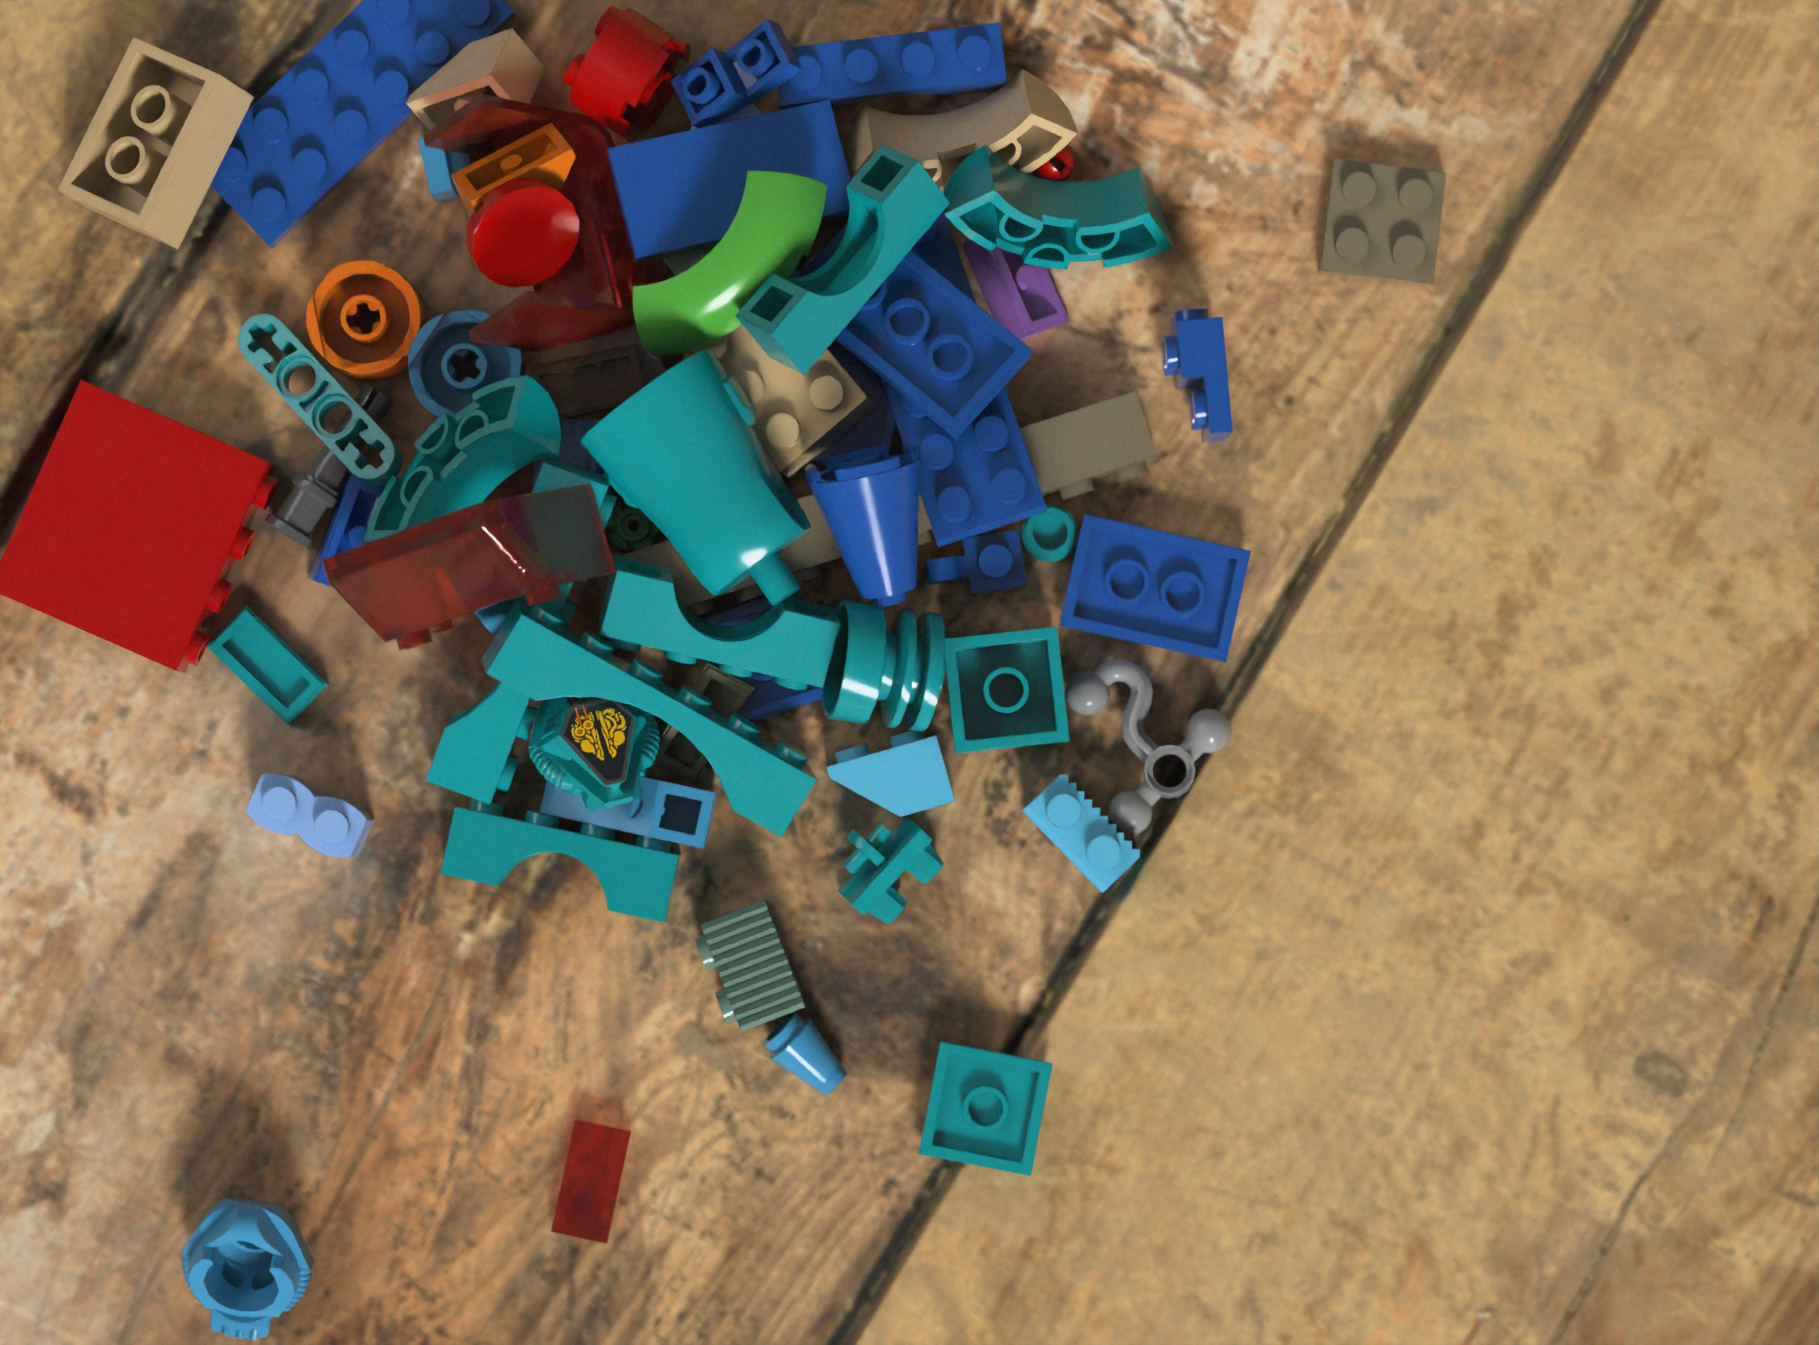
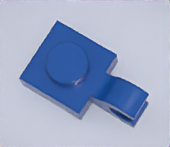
(987, 563)

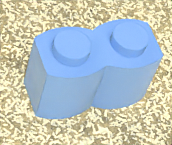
(323, 822)

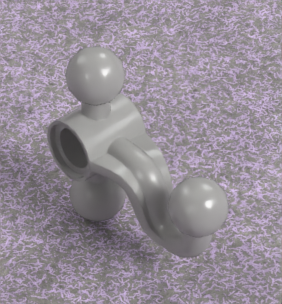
(1206, 733)

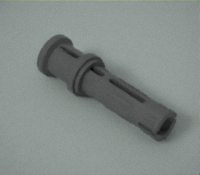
(316, 489)

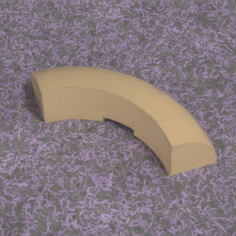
(1019, 123)

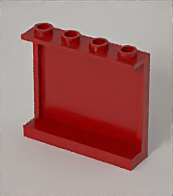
(135, 527)

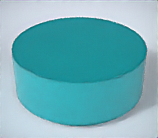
(1050, 534)

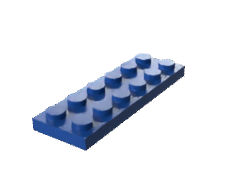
(342, 105)
(984, 473)

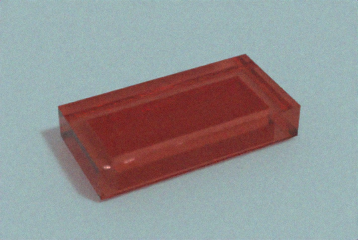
(591, 1181)

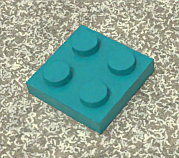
(985, 1108)

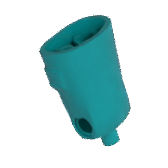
(703, 476)

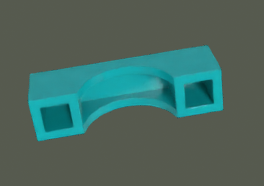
(888, 213)
(786, 642)
(489, 846)

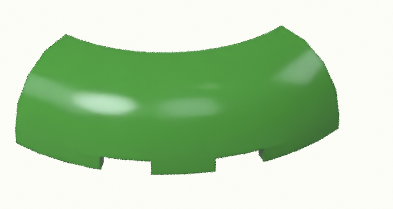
(767, 236)

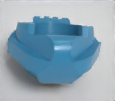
(246, 1265)

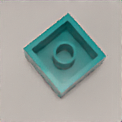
(1006, 690)

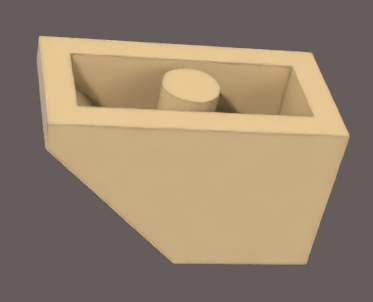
(490, 66)

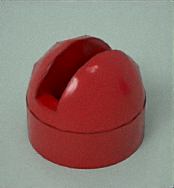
(1049, 172)

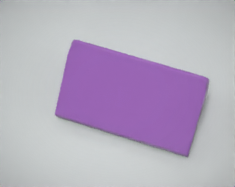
(1016, 293)

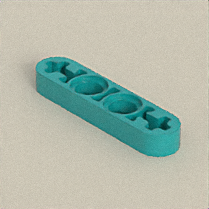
(322, 397)

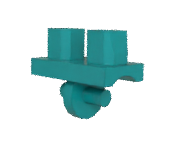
(879, 864)

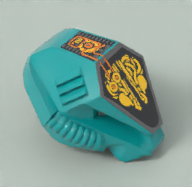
(594, 748)

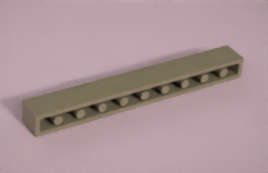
(1064, 455)

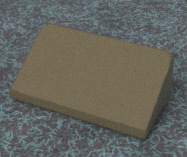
(727, 695)

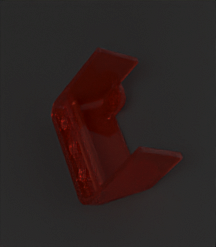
(595, 286)
(471, 561)

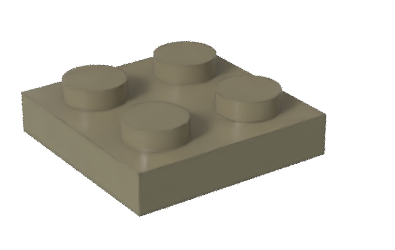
(1382, 222)

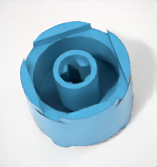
(441, 346)

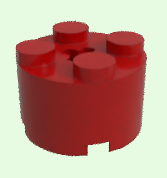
(626, 72)

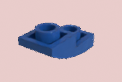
(733, 79)

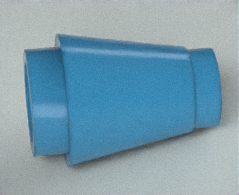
(804, 1052)

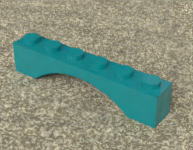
(552, 662)
(479, 739)

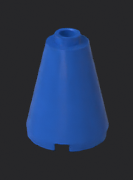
(873, 517)

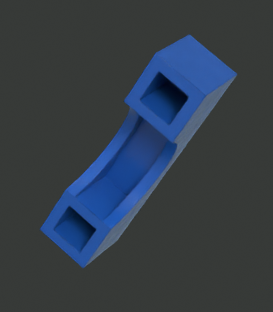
(902, 64)

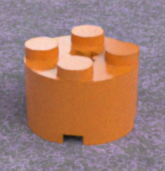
(340, 303)

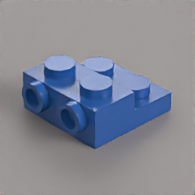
(1198, 359)

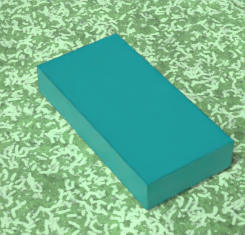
(267, 665)

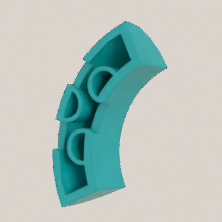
(1055, 220)
(470, 455)

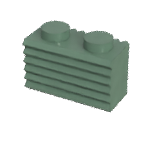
(751, 966)

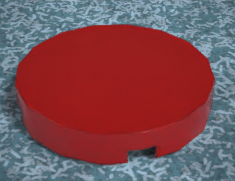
(522, 232)

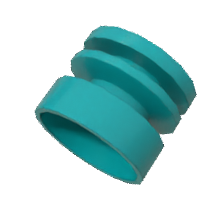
(894, 666)

